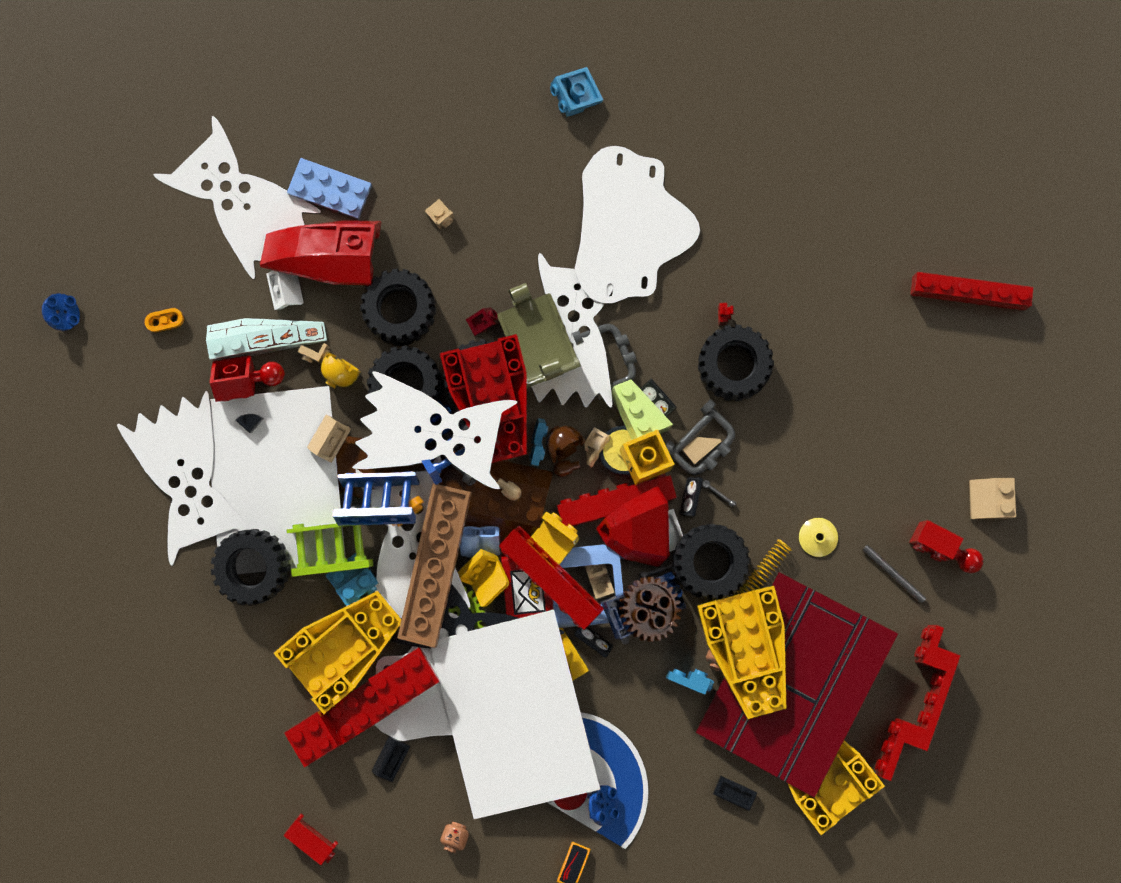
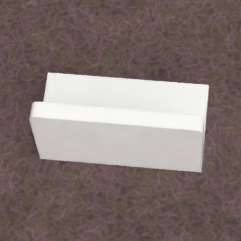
(284, 289)

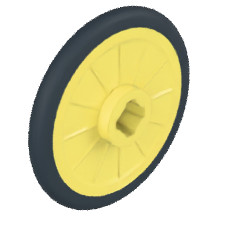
(610, 454)

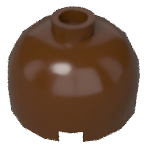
(562, 442)

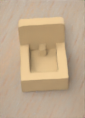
(310, 355)

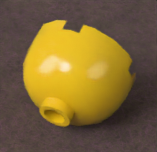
(338, 371)

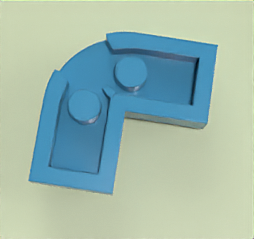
(537, 451)

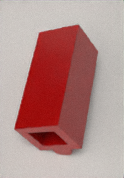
(310, 841)

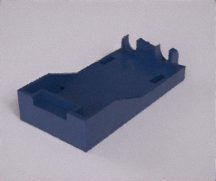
(613, 613)

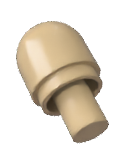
(509, 490)

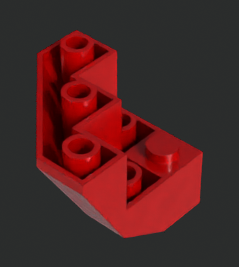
(639, 529)

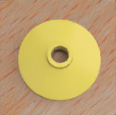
(808, 538)

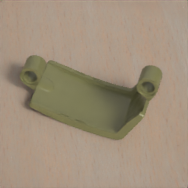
(540, 335)

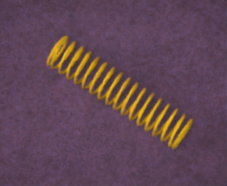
(764, 568)

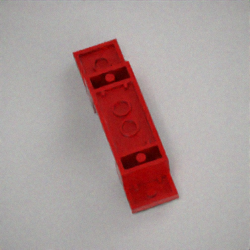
(362, 707)
(920, 736)

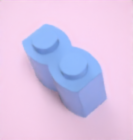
(480, 538)

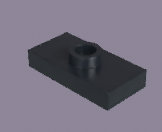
(735, 793)

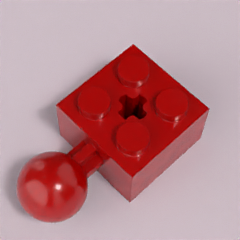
(237, 377)
(945, 546)

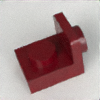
(482, 320)

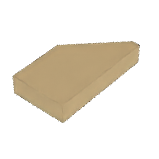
(594, 444)
(699, 448)

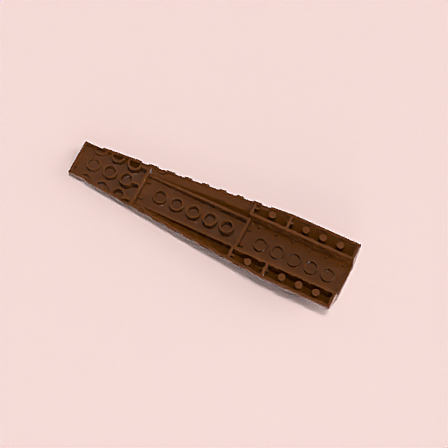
(487, 504)

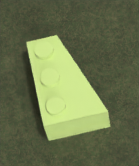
(638, 410)

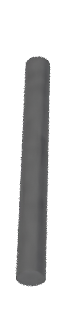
(894, 574)

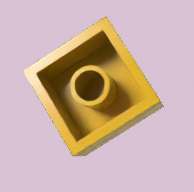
(646, 457)

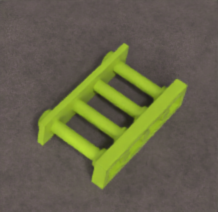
(322, 564)

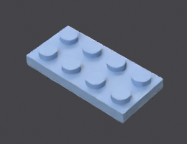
(329, 188)

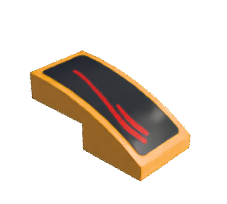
(573, 864)

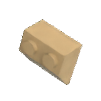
(992, 498)

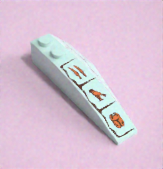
(260, 336)

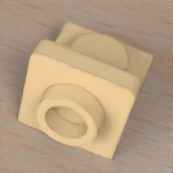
(440, 214)

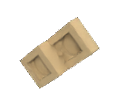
(600, 581)

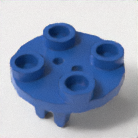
(61, 303)
(603, 805)

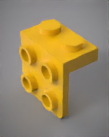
(556, 537)
(485, 576)

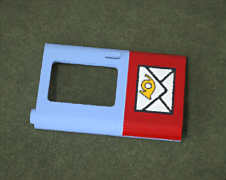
(528, 599)

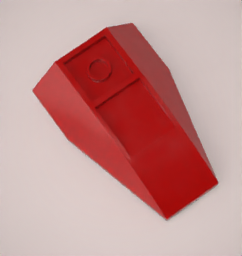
(324, 251)
(492, 375)

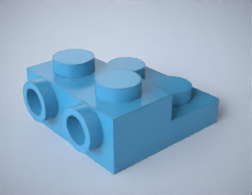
(575, 91)
(354, 583)
(695, 680)

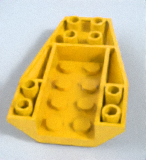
(749, 647)
(340, 648)
(842, 790)

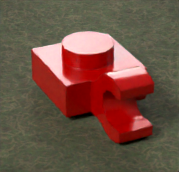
(724, 313)

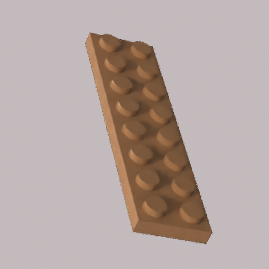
(434, 565)

